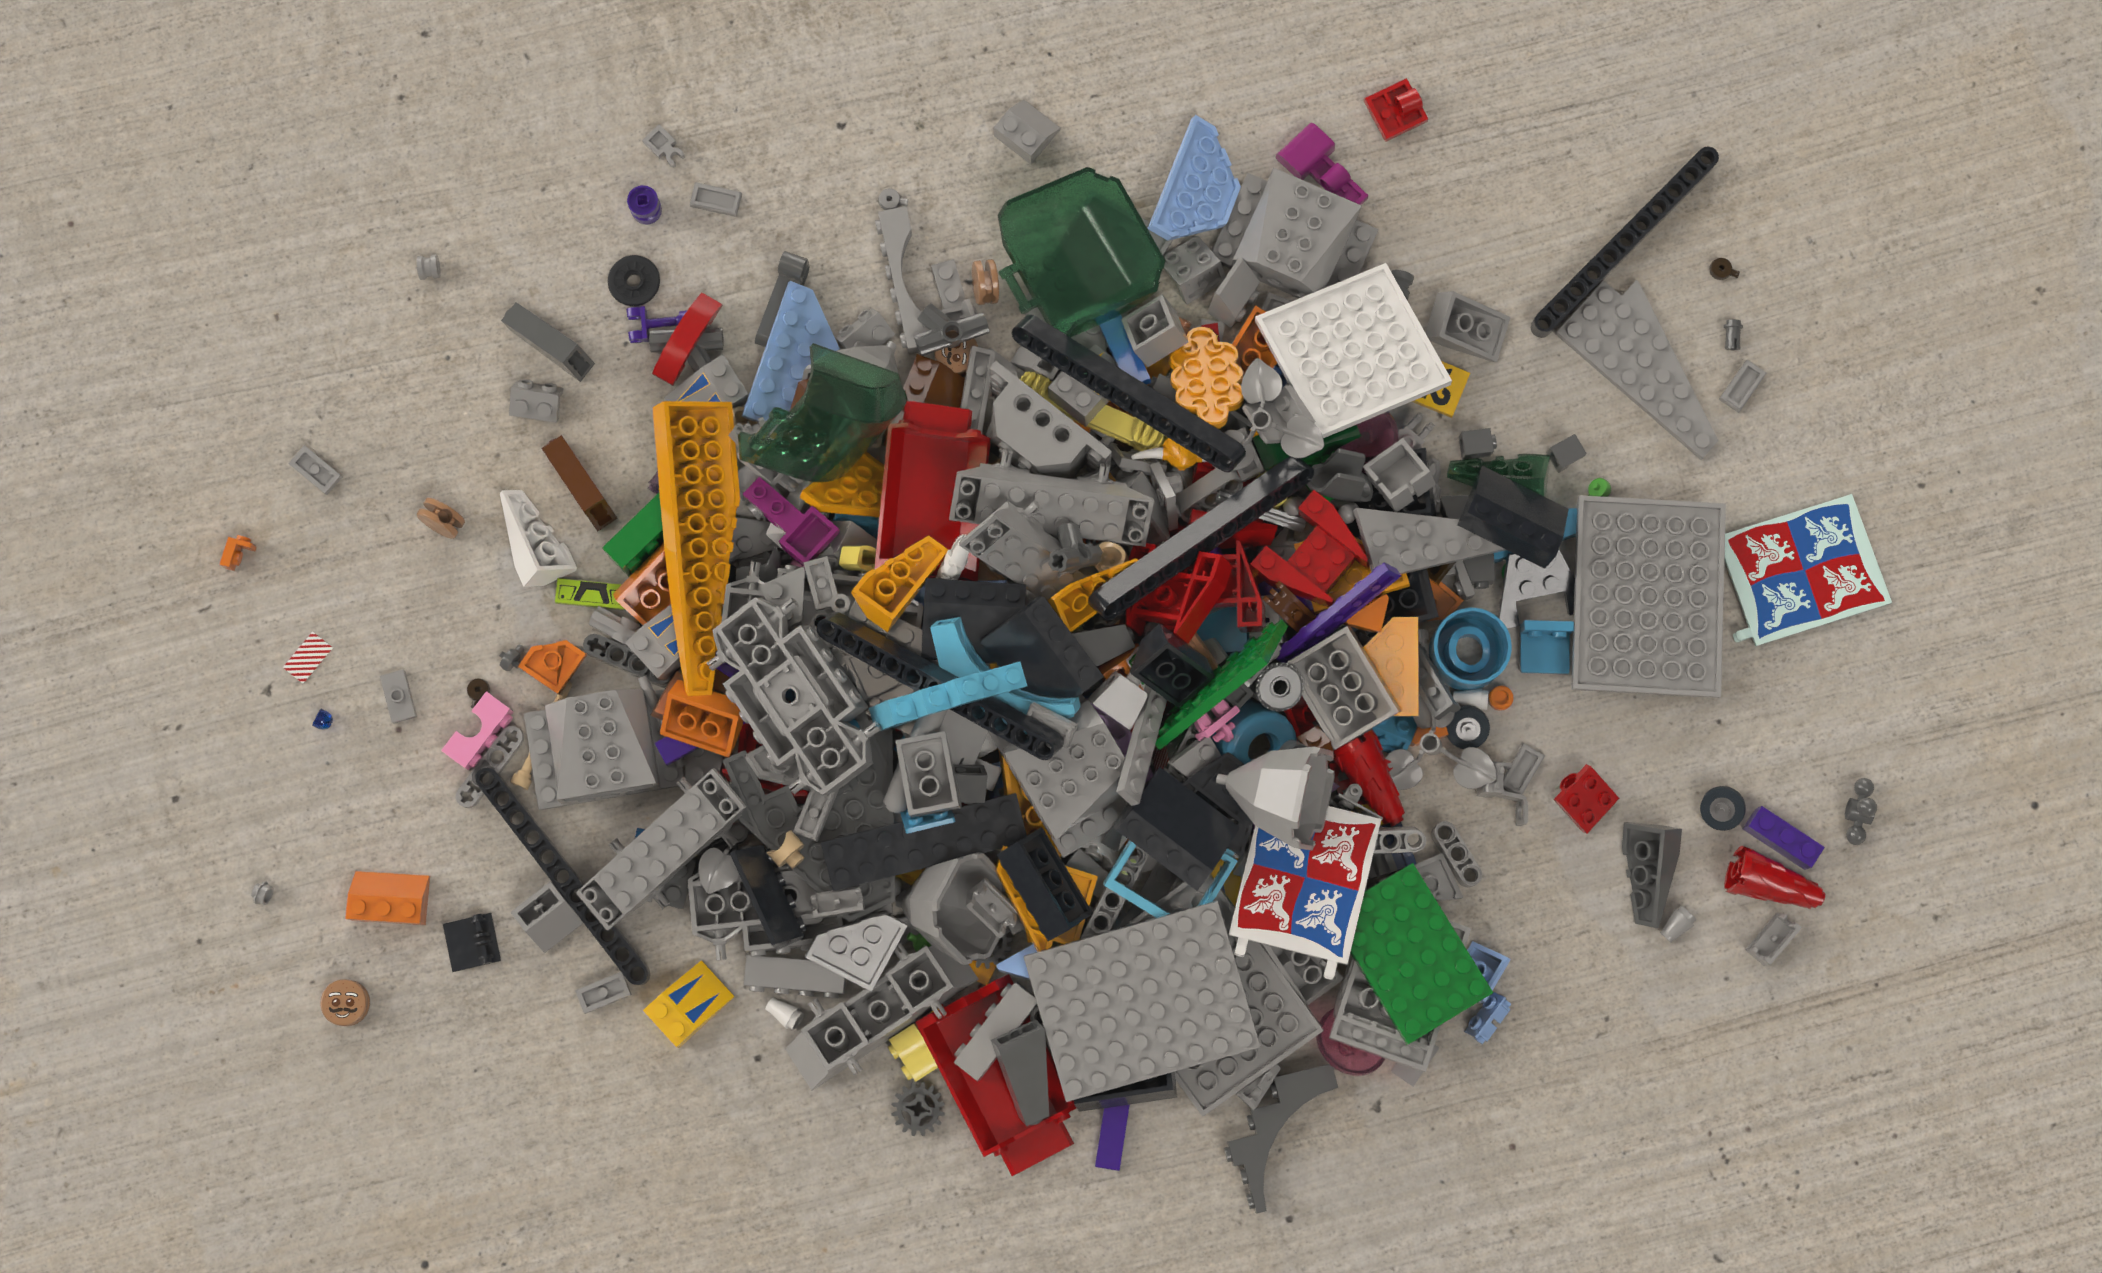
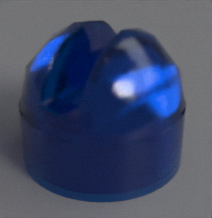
(323, 720)

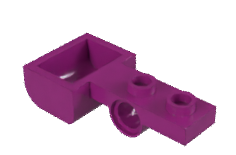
(1309, 155)
(805, 533)

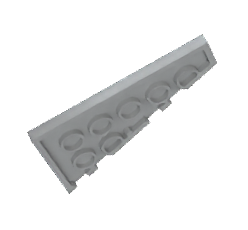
(1417, 541)

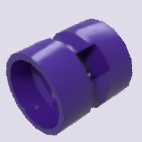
(644, 204)

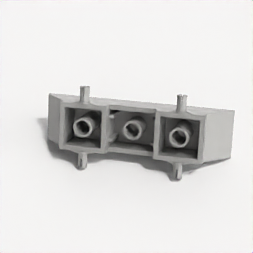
(1097, 504)
(1021, 550)
(663, 849)
(870, 1018)

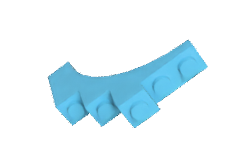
(960, 659)
(948, 695)

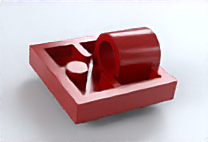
(1396, 109)
(1585, 798)

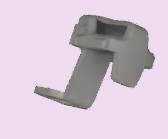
(1496, 790)

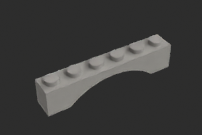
(897, 233)

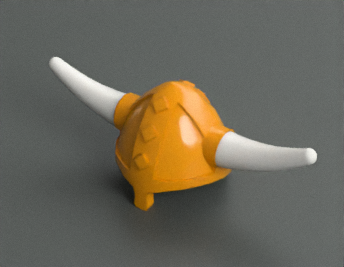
(1172, 452)

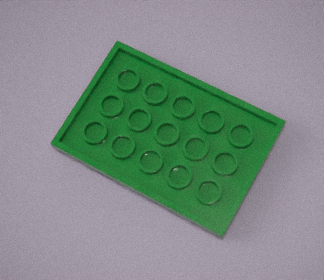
(1227, 679)
(1414, 956)

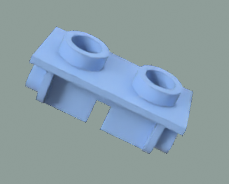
(1480, 1025)

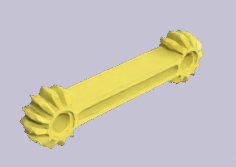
(1108, 420)

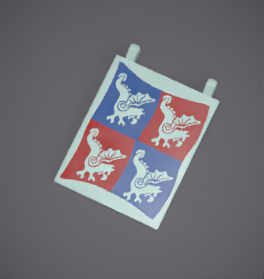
(1803, 571)

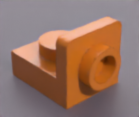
(232, 552)

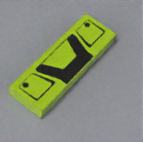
(586, 594)

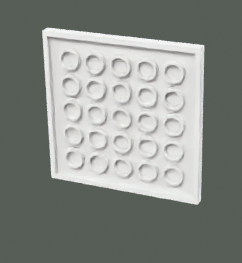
(1353, 350)

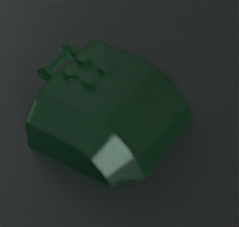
(1079, 251)
(832, 423)

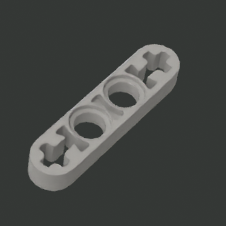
(487, 762)

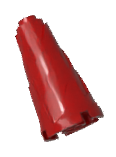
(1367, 767)
(1769, 880)

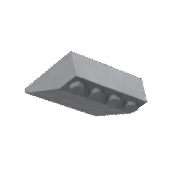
(1344, 687)

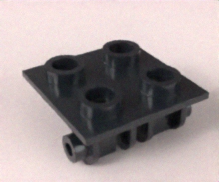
(471, 942)

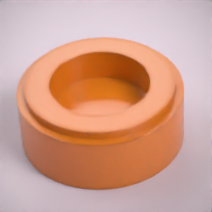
(1500, 698)

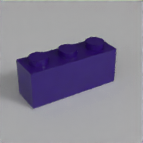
(1783, 838)

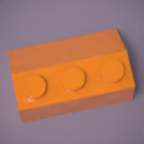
(1252, 344)
(647, 589)
(702, 720)
(388, 898)

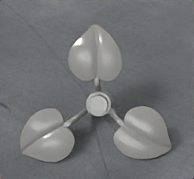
(1264, 384)
(1472, 771)
(717, 868)

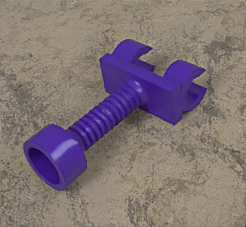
(637, 313)

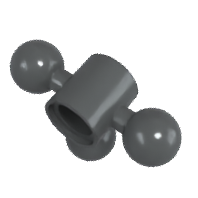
(1860, 811)

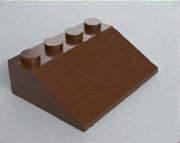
(931, 384)

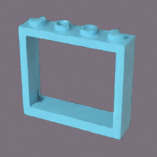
(1149, 906)

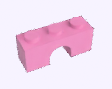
(468, 750)

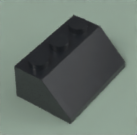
(1171, 666)

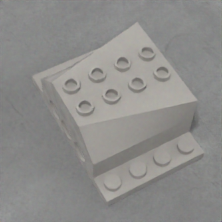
(1294, 234)
(1038, 432)
(597, 749)
(1075, 787)
(1367, 1026)

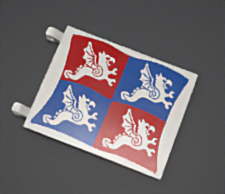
(1307, 896)

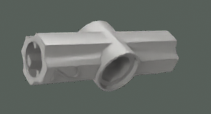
(618, 628)

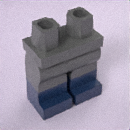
(1389, 862)

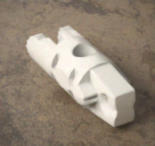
(953, 561)

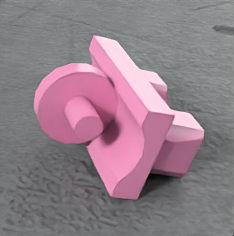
(1208, 727)

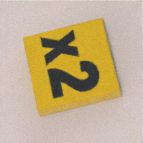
(1447, 398)

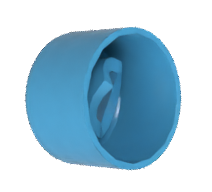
(1491, 636)
(1251, 722)

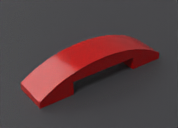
(685, 338)

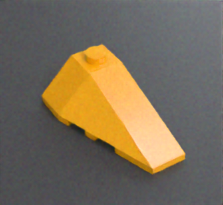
(892, 586)
(1072, 601)

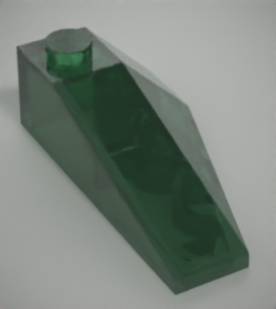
(1526, 470)

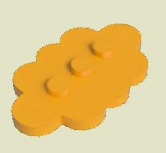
(1207, 377)

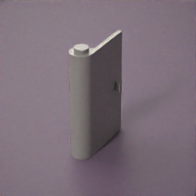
(964, 742)

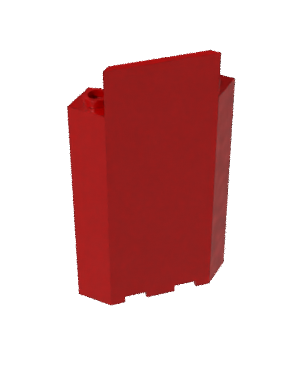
(920, 480)
(987, 1102)

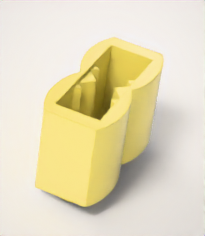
(858, 558)
(913, 1052)

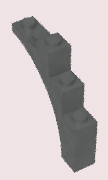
(1252, 1151)

